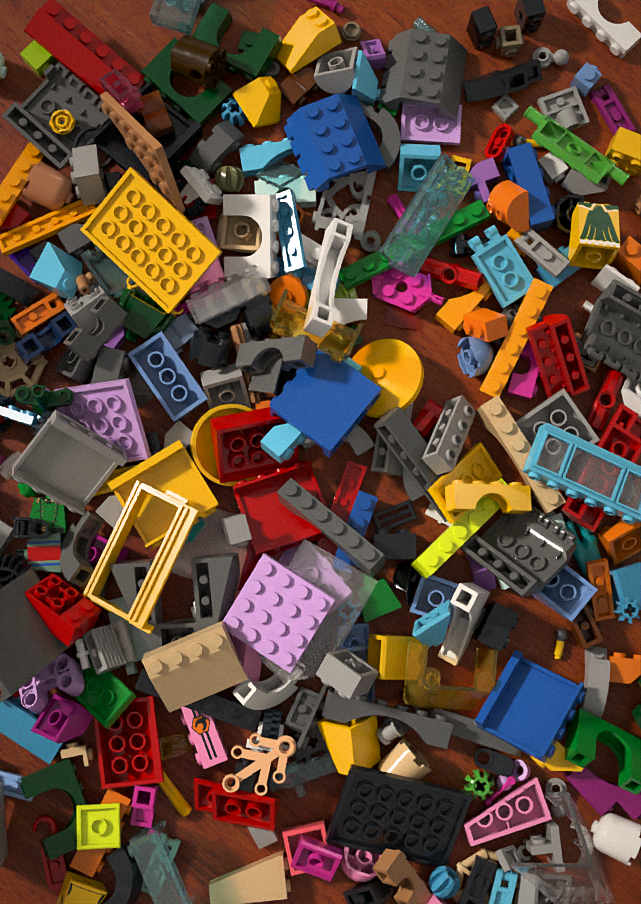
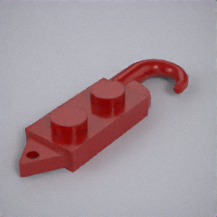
(56, 868)

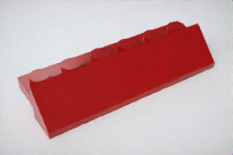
(77, 46)
(620, 438)

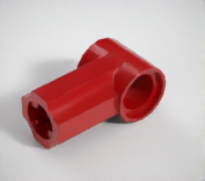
(428, 417)

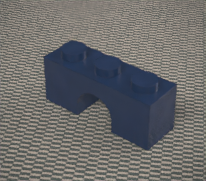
(37, 345)

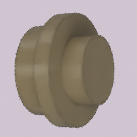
(351, 31)

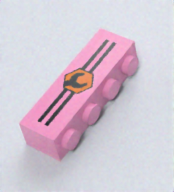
(205, 737)

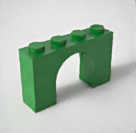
(581, 747)

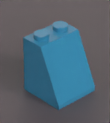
(626, 583)

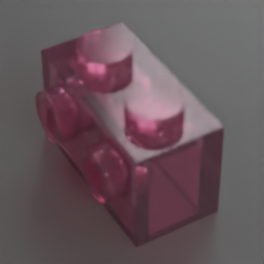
(122, 90)

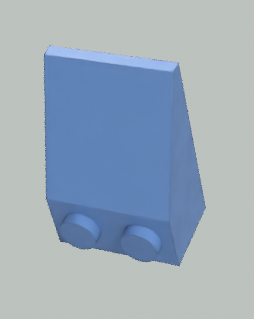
(566, 593)

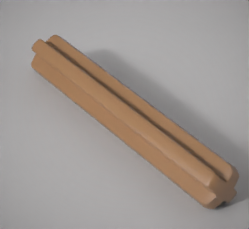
(239, 337)

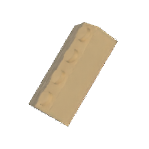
(194, 666)

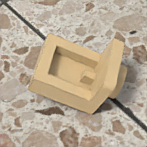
(74, 749)

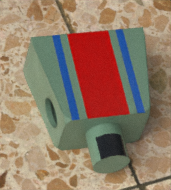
(43, 553)

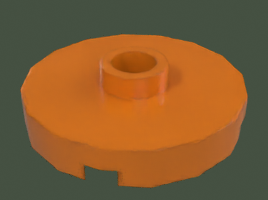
(297, 291)

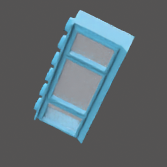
(586, 472)

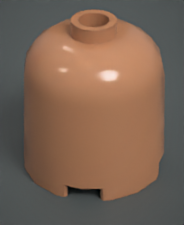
(48, 187)

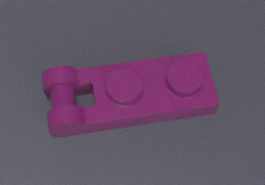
(611, 109)

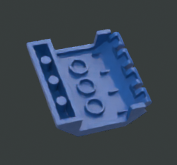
(332, 140)

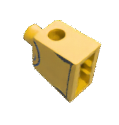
(81, 890)

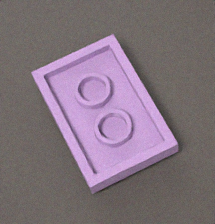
(423, 126)

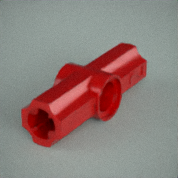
(463, 276)
(609, 389)

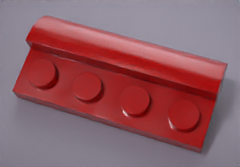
(557, 355)

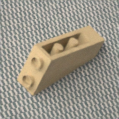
(253, 883)

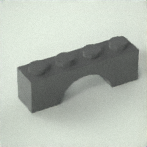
(257, 355)

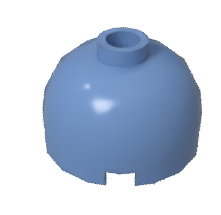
(475, 356)

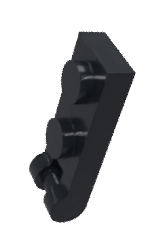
(478, 880)

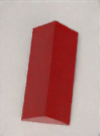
(235, 807)

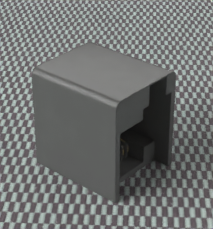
(273, 379)

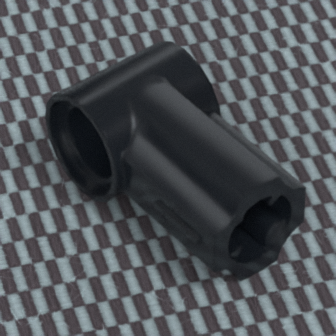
(459, 247)

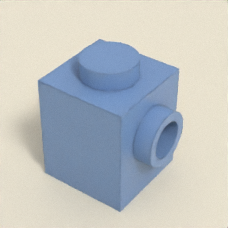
(586, 79)

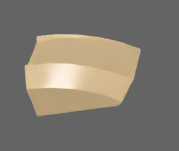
(238, 234)

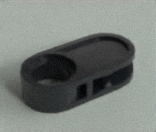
(498, 763)

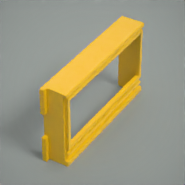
(162, 563)

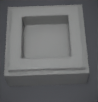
(504, 108)

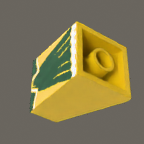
(594, 235)

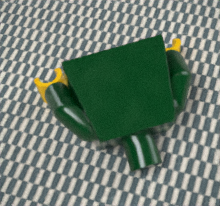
(143, 314)

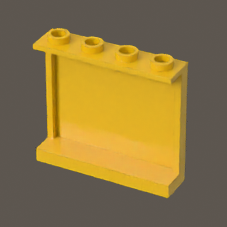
(166, 470)

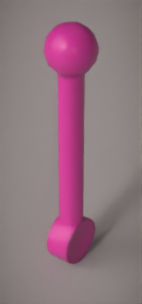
(510, 781)

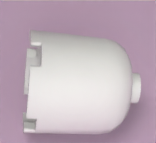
(617, 837)

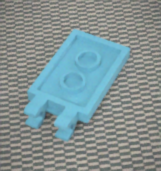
(501, 266)

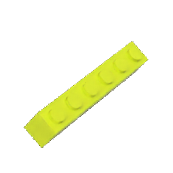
(455, 536)

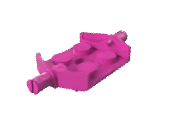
(415, 296)

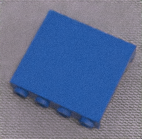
(326, 401)
(530, 707)

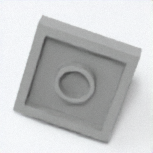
(546, 844)

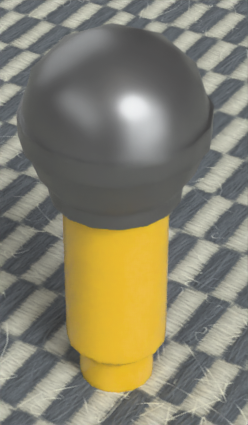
(519, 140)
(561, 636)

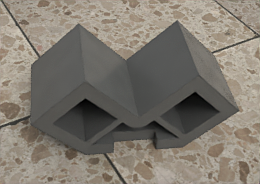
(210, 153)

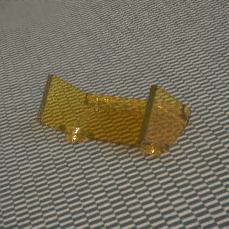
(290, 320)
(423, 685)

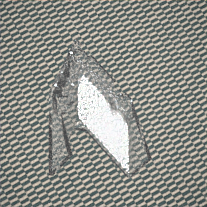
(571, 882)

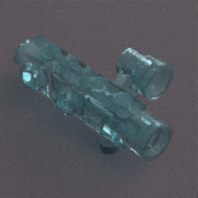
(301, 772)

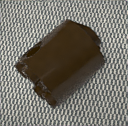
(199, 61)

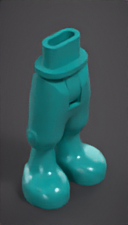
(586, 549)

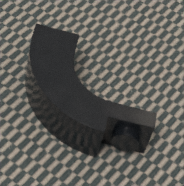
(17, 289)
(128, 877)

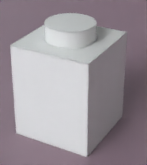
(553, 168)

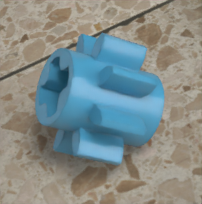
(624, 605)

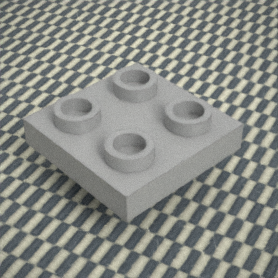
(565, 108)

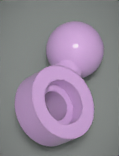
(524, 776)

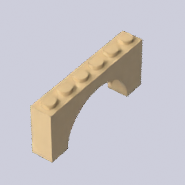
(500, 423)

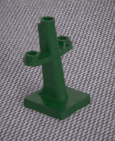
(43, 399)

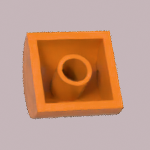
(510, 205)
(620, 540)

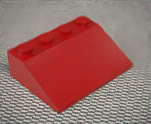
(239, 447)
(130, 747)

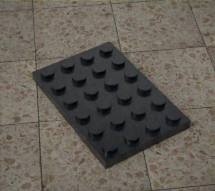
(398, 814)

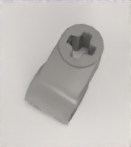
(391, 729)

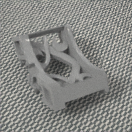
(358, 221)

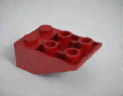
(63, 609)

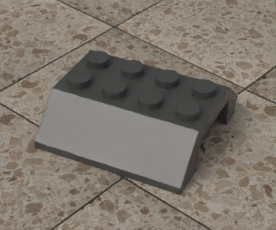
(424, 71)
(55, 94)
(615, 330)
(523, 550)

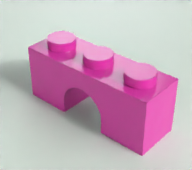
(523, 385)

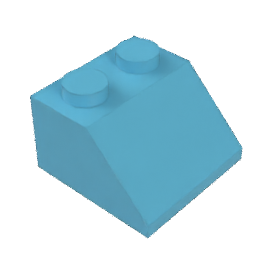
(415, 164)

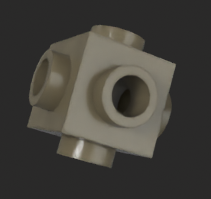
(509, 40)

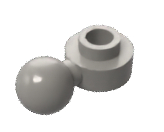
(560, 57)
(371, 246)
(557, 812)

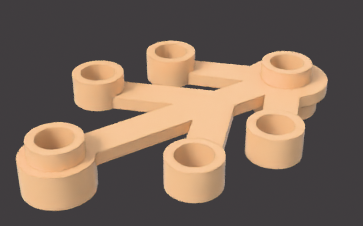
(262, 762)

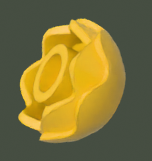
(59, 116)

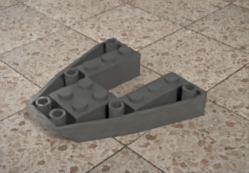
(214, 593)

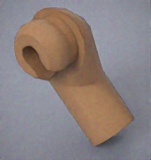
(84, 281)

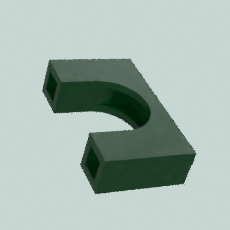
(253, 62)
(197, 108)
(59, 776)

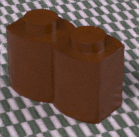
(299, 86)
(155, 115)

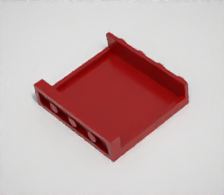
(269, 521)

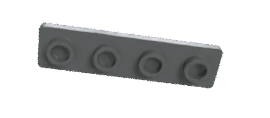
(303, 713)

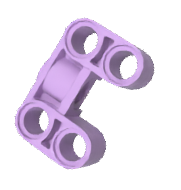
(61, 672)

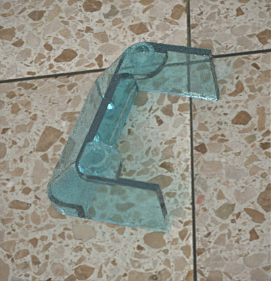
(158, 866)

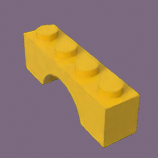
(511, 498)

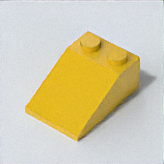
(308, 39)

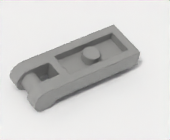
(542, 253)

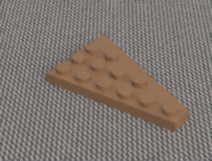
(145, 147)

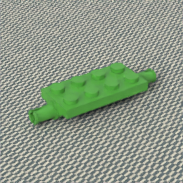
(573, 149)

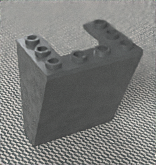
(24, 637)

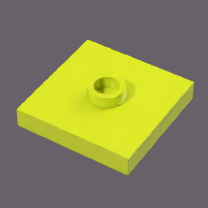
(98, 826)

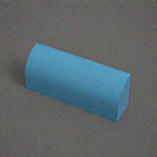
(16, 724)

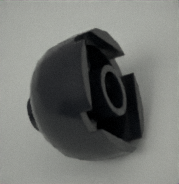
(564, 209)

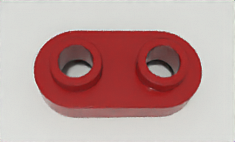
(499, 142)

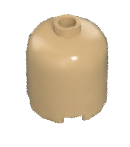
(404, 761)

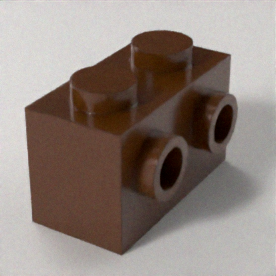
(585, 629)

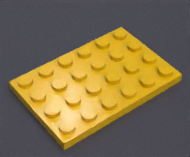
(151, 240)

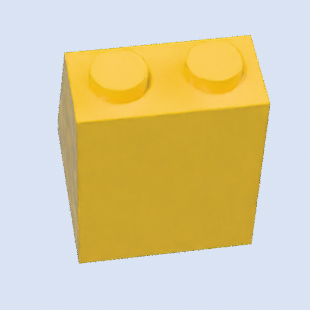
(389, 655)
(352, 742)

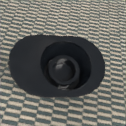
(405, 579)

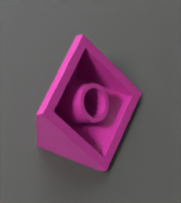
(316, 858)

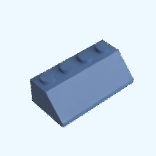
(168, 377)

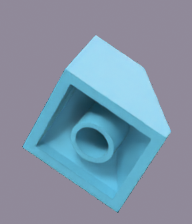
(365, 82)
(57, 271)
(433, 626)

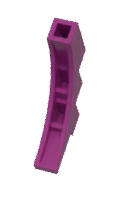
(604, 794)

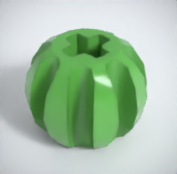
(486, 783)

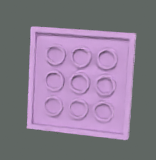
(111, 413)
(278, 612)

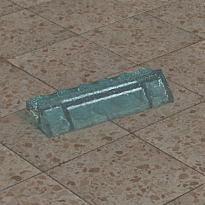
(427, 216)

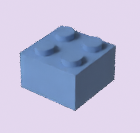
(432, 593)

